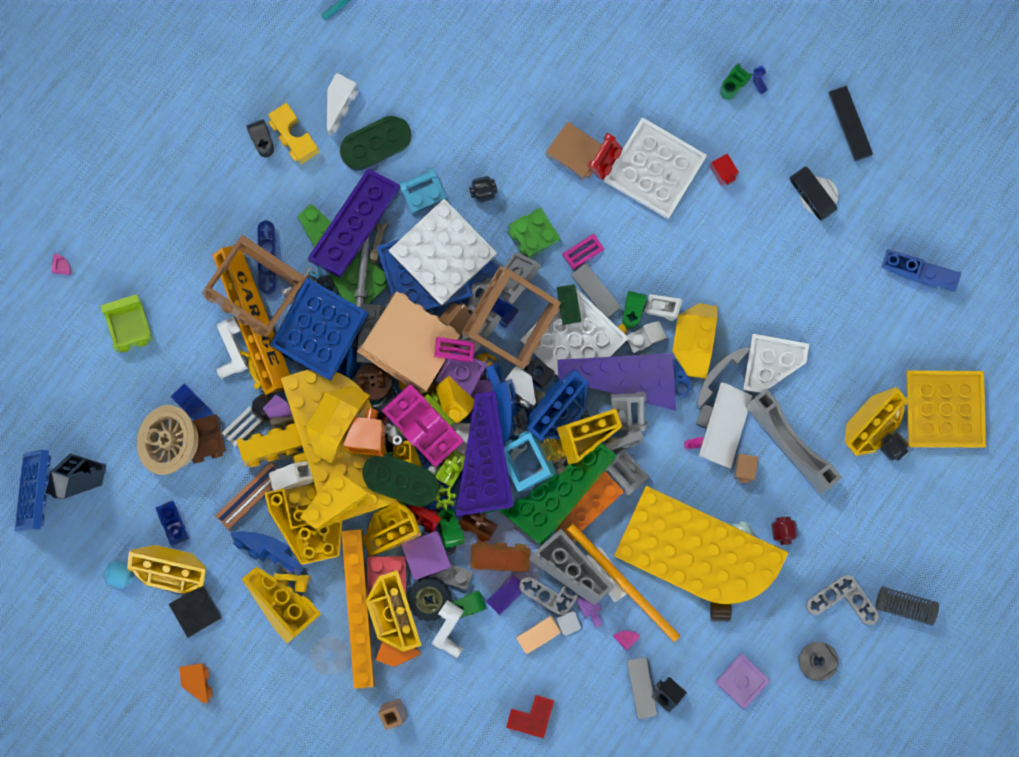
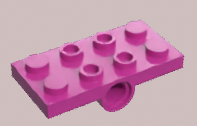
(422, 425)

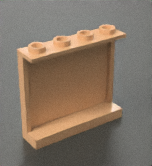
(406, 343)

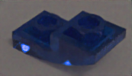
(172, 523)

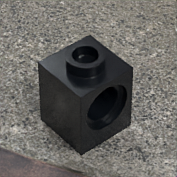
(541, 381)
(668, 694)

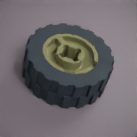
(424, 588)

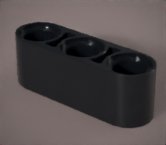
(813, 193)

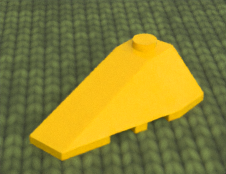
(283, 607)

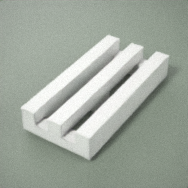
(230, 437)

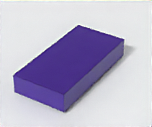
(505, 595)

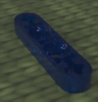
(271, 234)

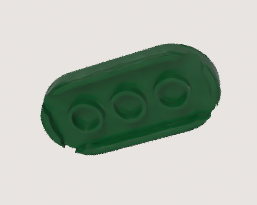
(375, 142)
(400, 480)

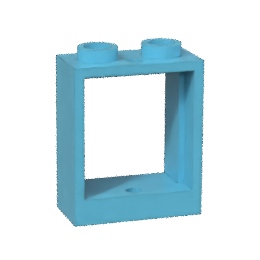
(548, 468)

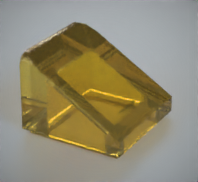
(553, 449)

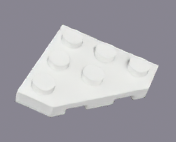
(771, 361)

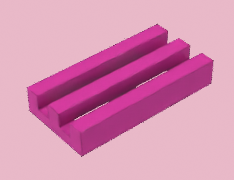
(570, 260)
(456, 350)

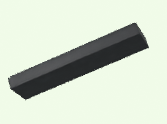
(850, 123)

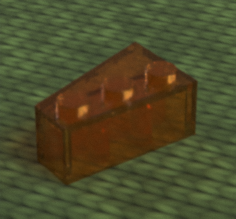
(500, 557)

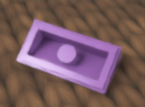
(276, 408)

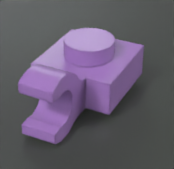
(591, 610)

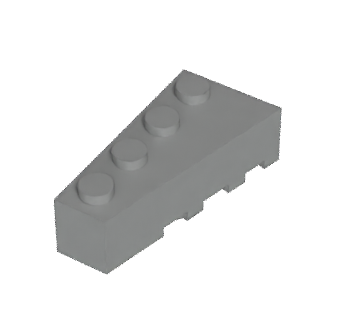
(571, 567)

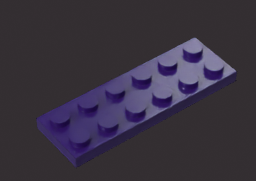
(354, 223)

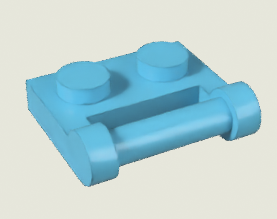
(423, 197)

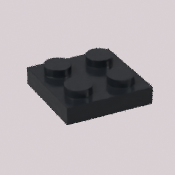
(195, 611)

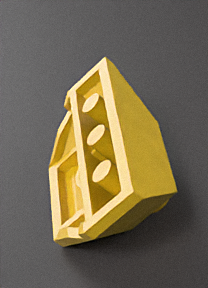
(695, 339)
(333, 420)
(874, 421)
(390, 529)
(167, 568)
(391, 613)

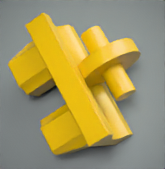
(300, 581)

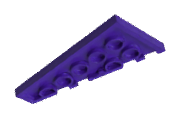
(485, 471)

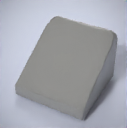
(704, 415)
(568, 623)

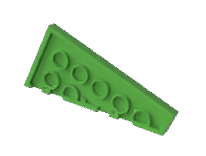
(315, 225)

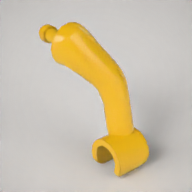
(252, 370)

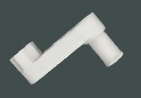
(238, 363)
(452, 615)

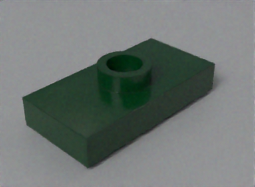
(569, 304)

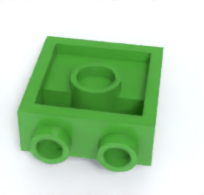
(533, 233)

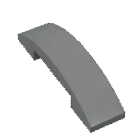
(734, 358)

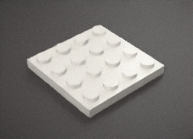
(655, 168)
(442, 252)
(589, 339)

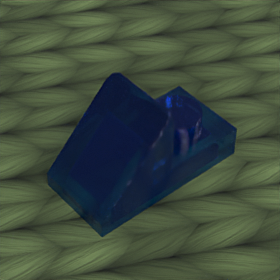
(505, 311)

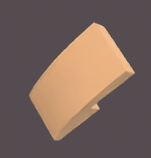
(538, 634)

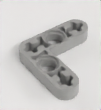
(848, 594)
(554, 597)

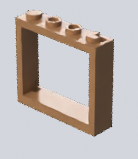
(270, 262)
(486, 304)

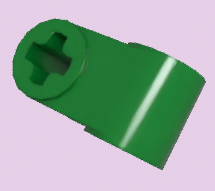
(737, 80)
(633, 307)
(449, 528)
(471, 603)

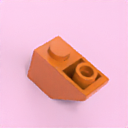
(394, 657)
(195, 681)

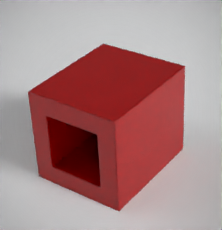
(724, 170)

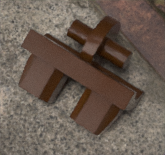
(478, 525)

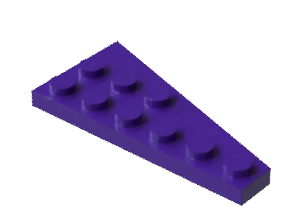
(628, 375)

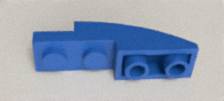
(920, 271)
(506, 400)
(263, 547)

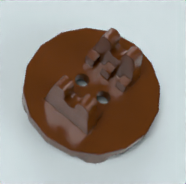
(382, 381)

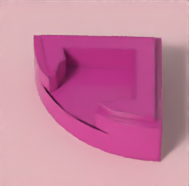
(60, 265)
(693, 443)
(626, 638)

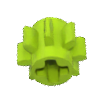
(444, 503)

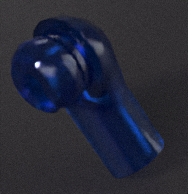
(757, 79)

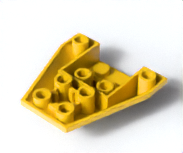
(303, 539)

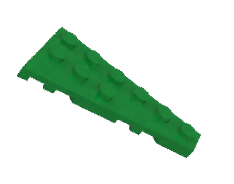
(555, 498)

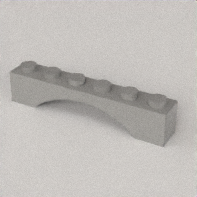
(813, 467)

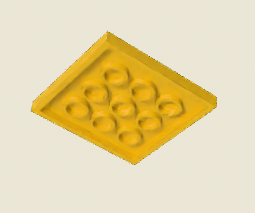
(945, 409)

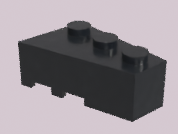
(74, 476)

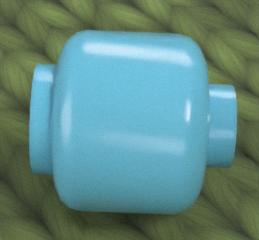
(118, 575)

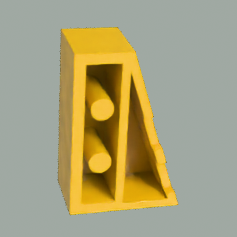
(586, 434)
(333, 500)

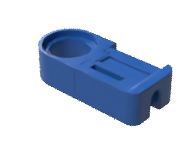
(680, 377)

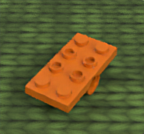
(592, 504)

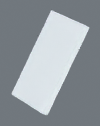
(725, 425)

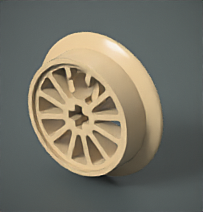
(168, 441)

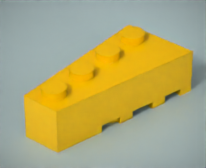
(269, 447)

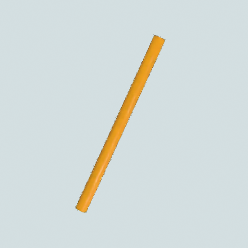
(623, 582)

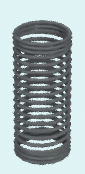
(931, 610)

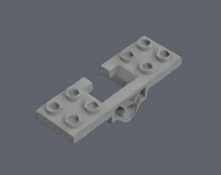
(521, 266)

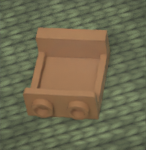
(574, 150)

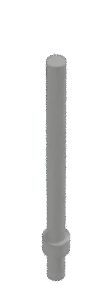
(361, 293)

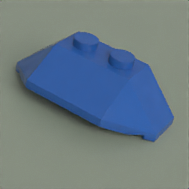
(560, 406)

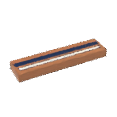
(246, 498)

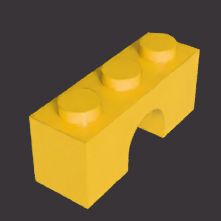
(301, 147)

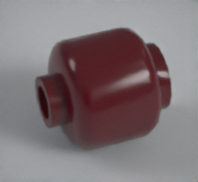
(784, 530)

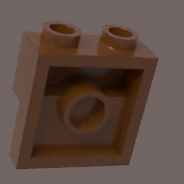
(210, 439)

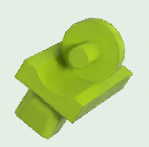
(451, 468)

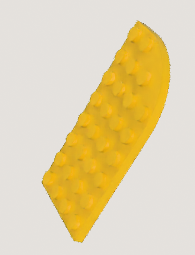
(304, 393)
(698, 551)

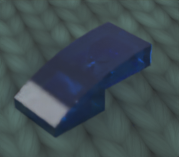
(191, 403)

